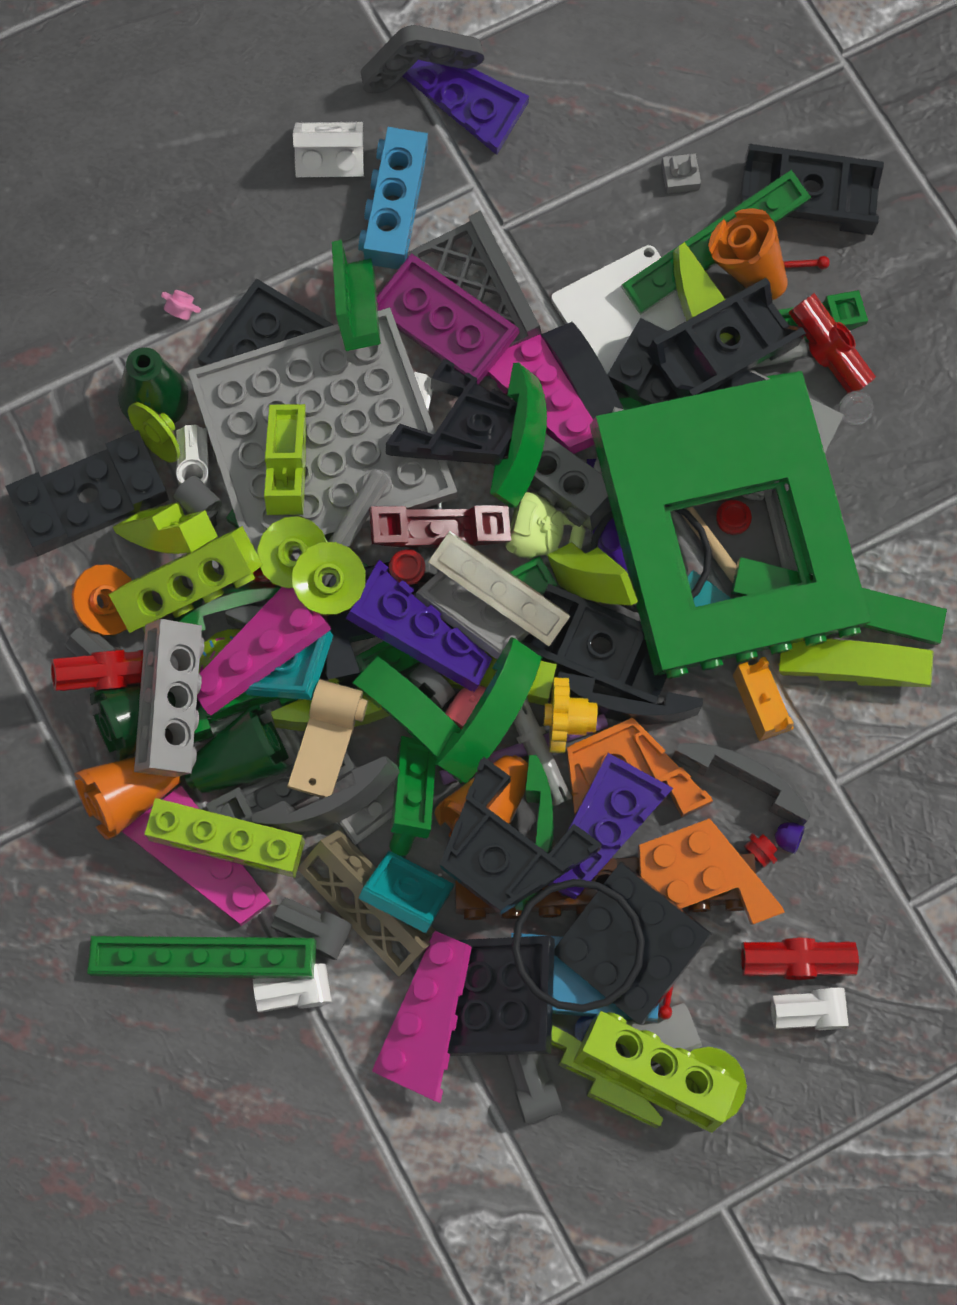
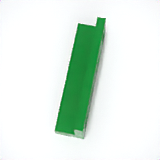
(355, 300)

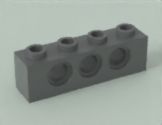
(571, 472)

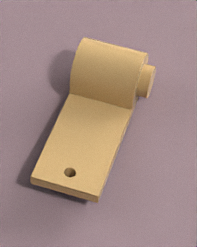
(326, 738)

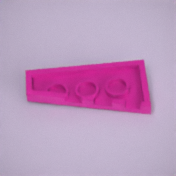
(566, 415)
(263, 644)
(218, 880)
(422, 1029)

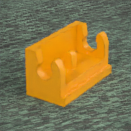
(762, 699)

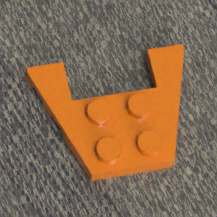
(638, 748)
(703, 864)

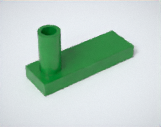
(412, 795)

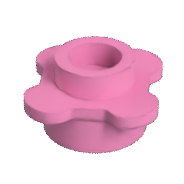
(180, 304)

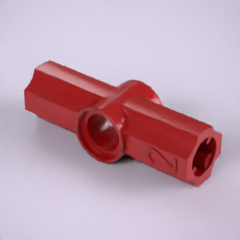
(832, 344)
(98, 670)
(799, 959)

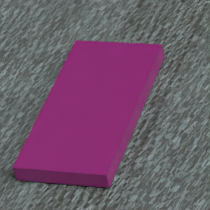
(446, 318)

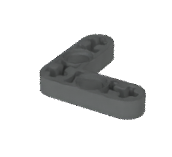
(415, 44)

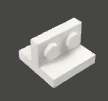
(328, 149)

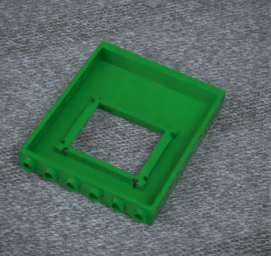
(710, 452)

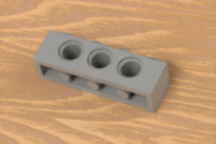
(153, 751)

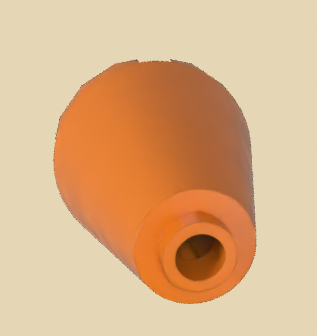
(750, 250)
(119, 794)
(505, 804)

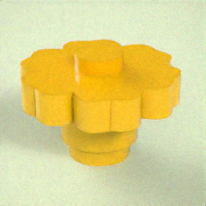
(567, 715)

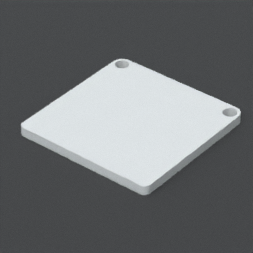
(604, 310)

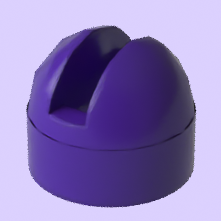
(789, 836)

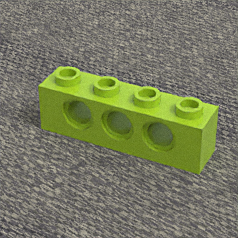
(231, 550)
(225, 837)
(635, 1073)

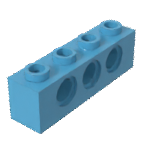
(403, 149)

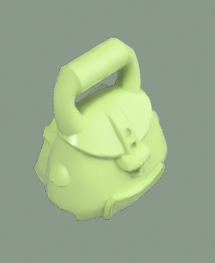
(539, 528)

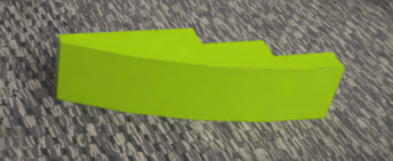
(860, 662)
(602, 1088)

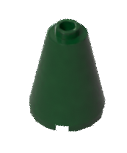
(152, 383)
(119, 718)
(239, 754)

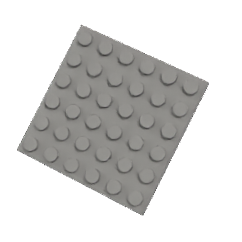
(350, 414)

